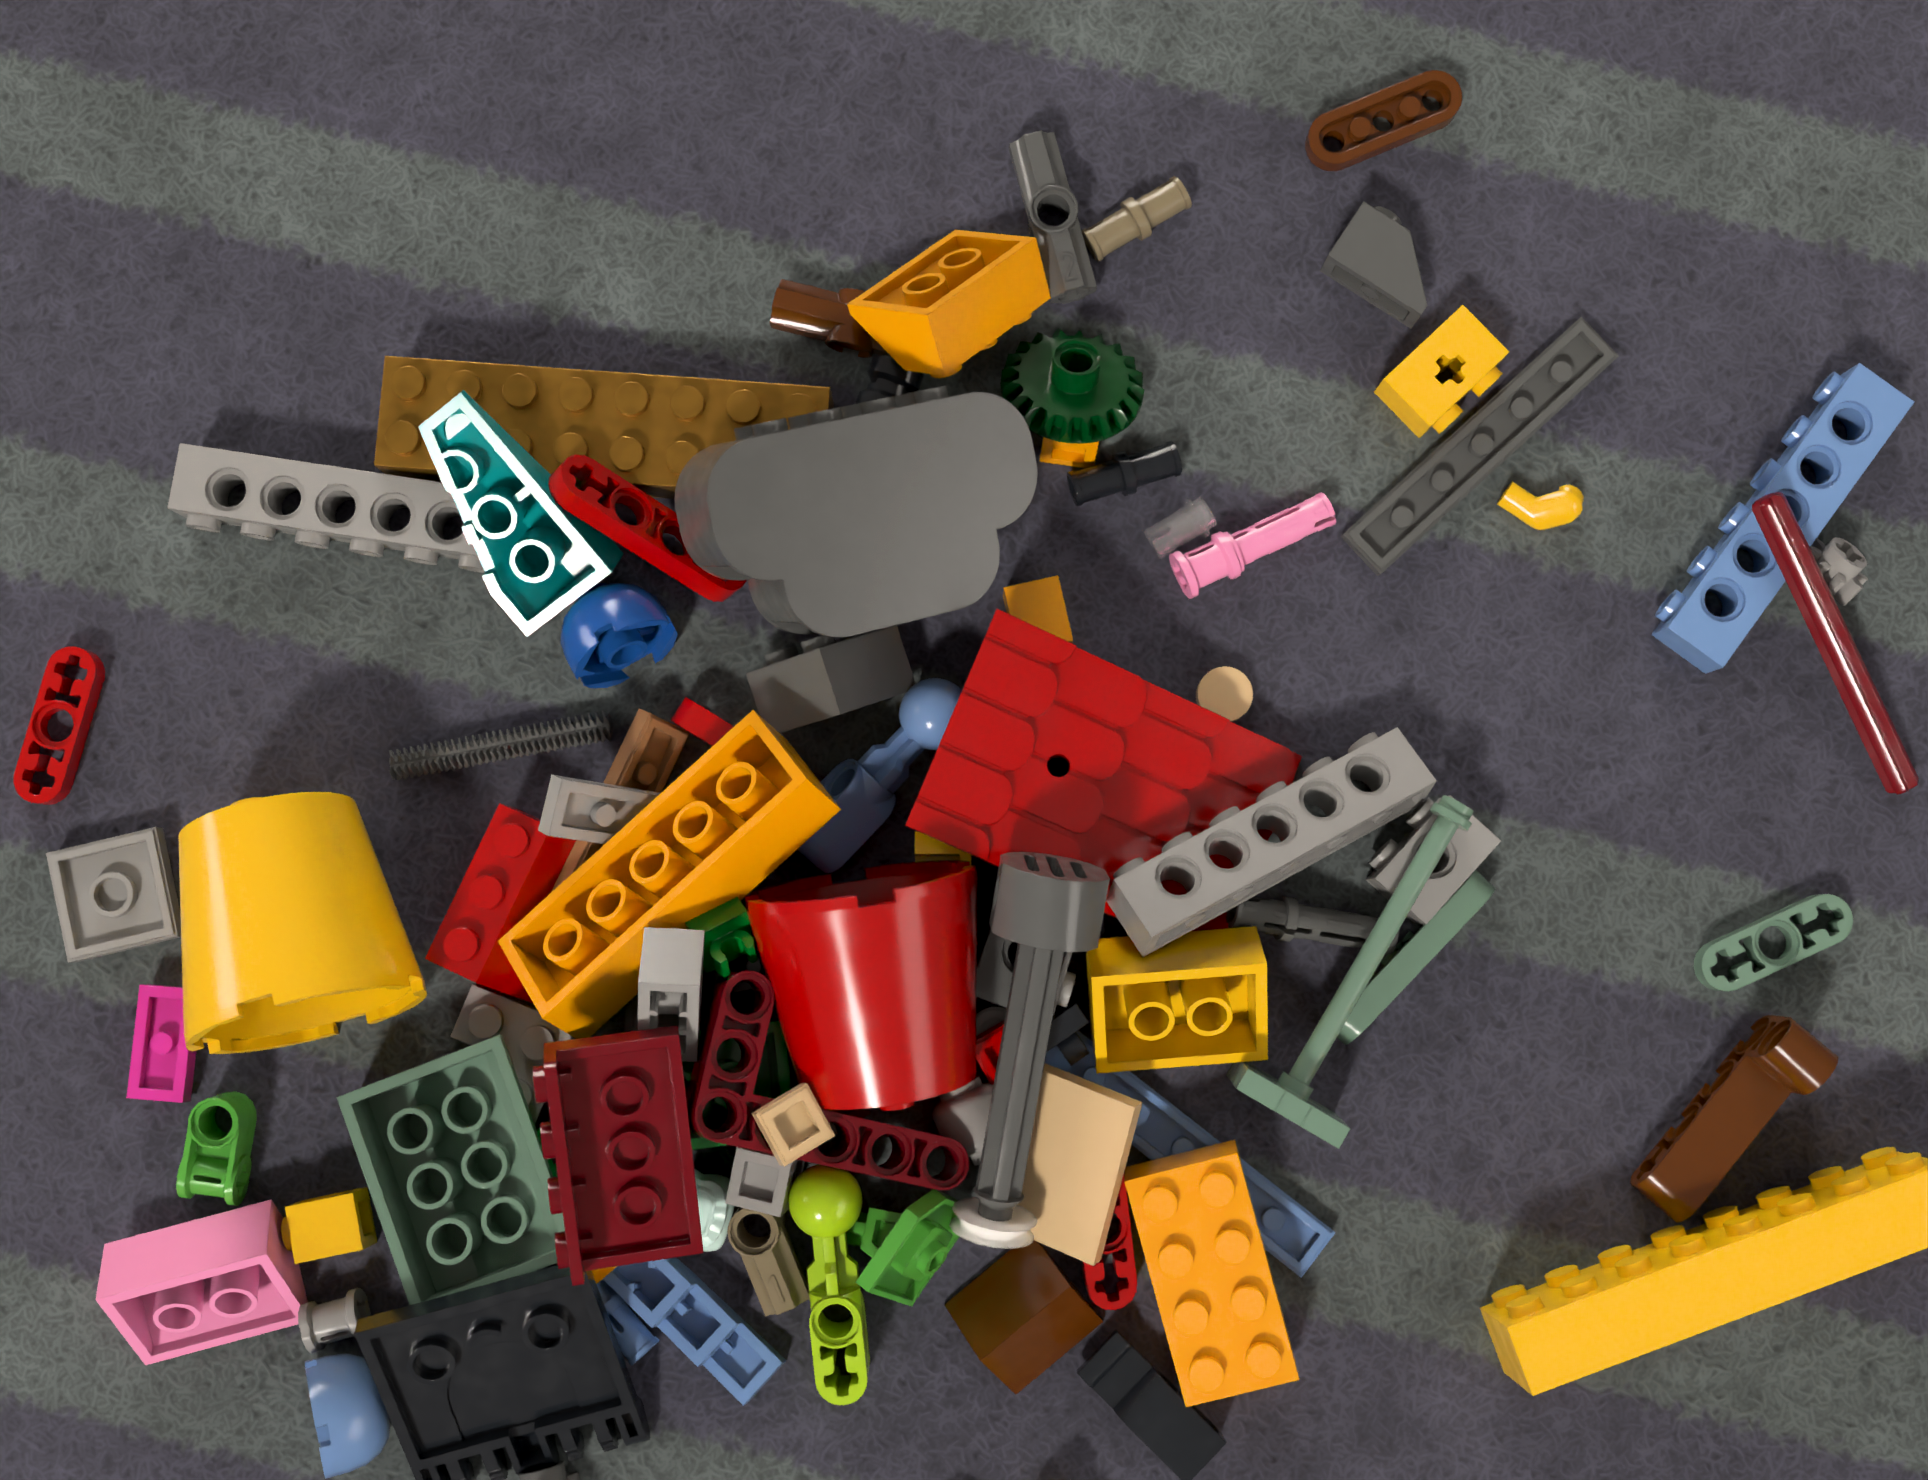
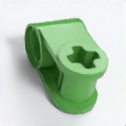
(216, 1160)

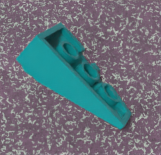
(528, 545)

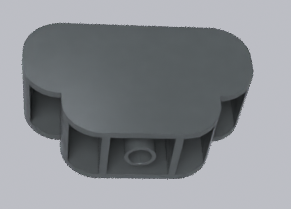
(861, 508)

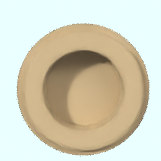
(1225, 692)

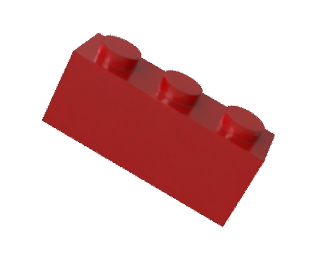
(501, 886)

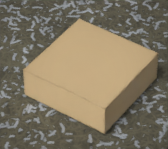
(793, 1124)

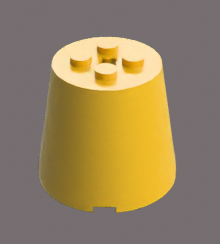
(287, 925)

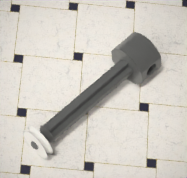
(1048, 909)

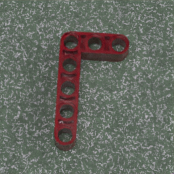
(737, 1086)

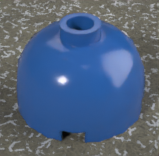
(612, 630)

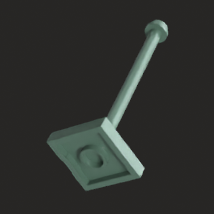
(1292, 1091)

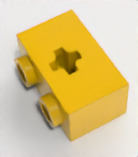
(1464, 349)

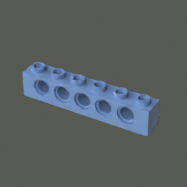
(1870, 414)

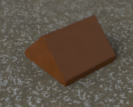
(1022, 1315)

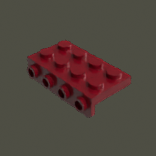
(619, 1150)

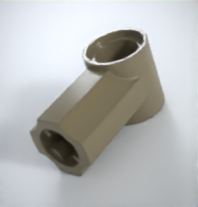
(770, 1263)

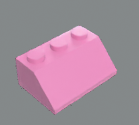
(201, 1283)

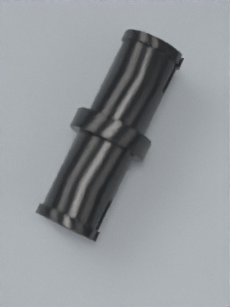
(1124, 473)

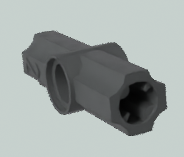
(1045, 188)

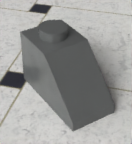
(1379, 264)

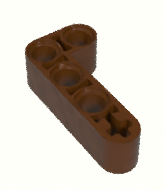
(1731, 1113)

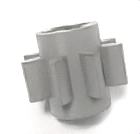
(1840, 567)

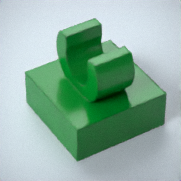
(725, 936)

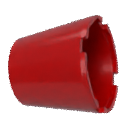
(874, 980)

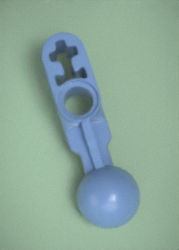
(867, 786)

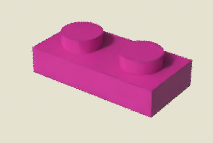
(159, 1058)

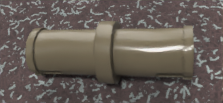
(1136, 218)

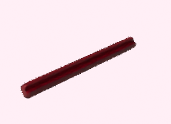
(1835, 642)

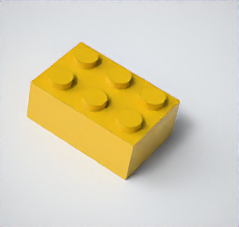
(1180, 1004)

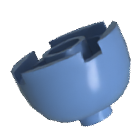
(346, 1412)

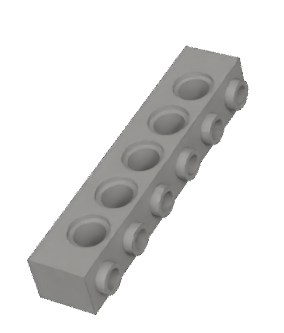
(208, 475)
(1157, 917)

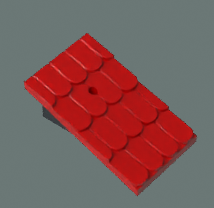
(1134, 755)

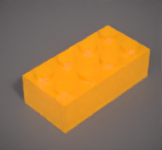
(1210, 1273)

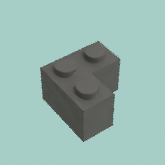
(830, 677)

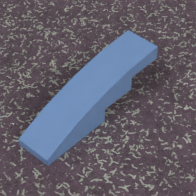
(698, 1323)

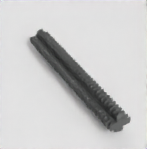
(500, 747)

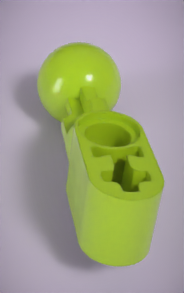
(826, 1206)

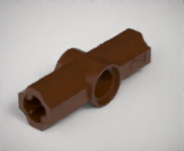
(822, 316)

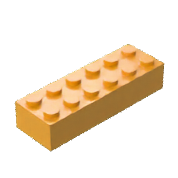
(680, 856)

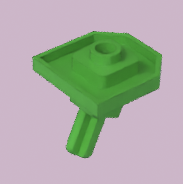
(904, 1246)

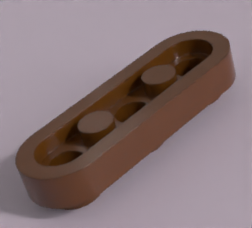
(1399, 105)

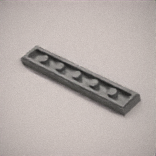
(1479, 446)

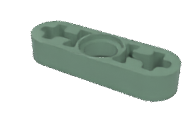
(1802, 912)

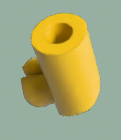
(1543, 511)

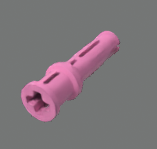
(1230, 553)

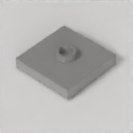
(115, 894)

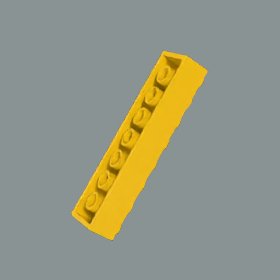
(1711, 1271)

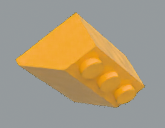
(953, 300)

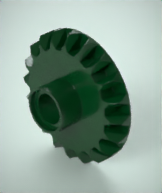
(1073, 387)

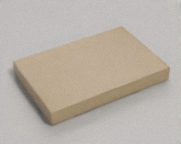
(1077, 1162)

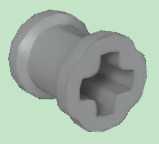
(331, 1320)

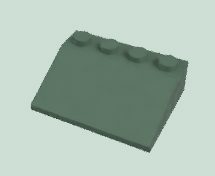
(455, 1171)

